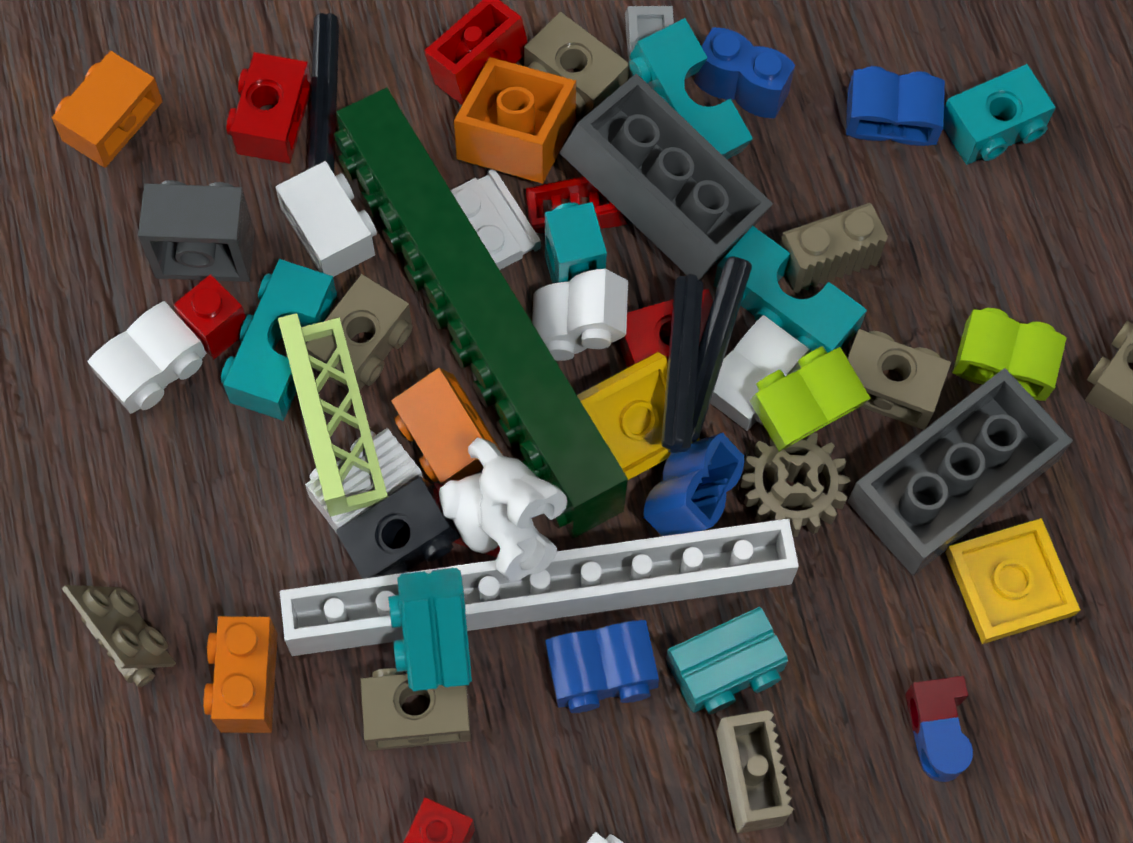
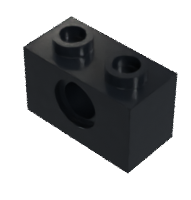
(372, 534)

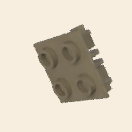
(114, 621)

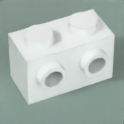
(326, 219)

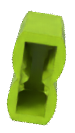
(997, 342)
(808, 398)

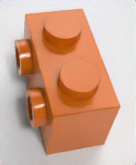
(107, 108)
(442, 424)
(243, 675)

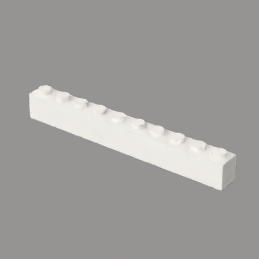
(572, 585)

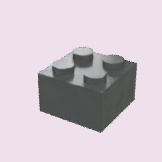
(196, 231)

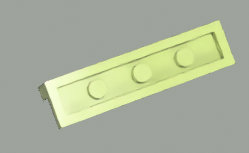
(314, 418)

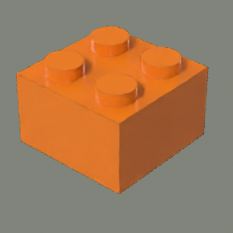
(515, 120)

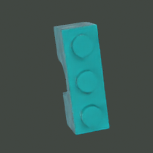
(665, 63)
(822, 320)
(258, 374)

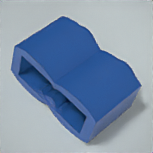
(746, 73)
(895, 106)
(694, 486)
(602, 665)

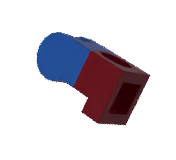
(936, 727)

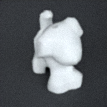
(499, 511)

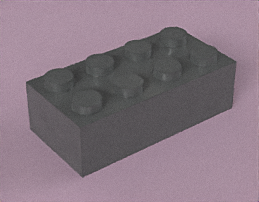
(665, 177)
(958, 471)

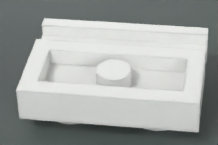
(497, 219)

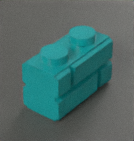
(433, 628)
(727, 661)

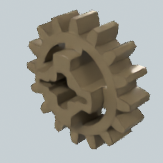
(799, 461)

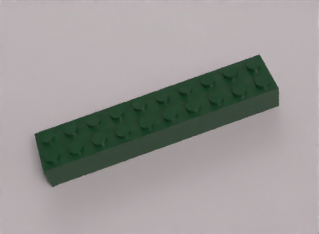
(479, 311)

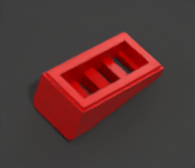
(575, 189)

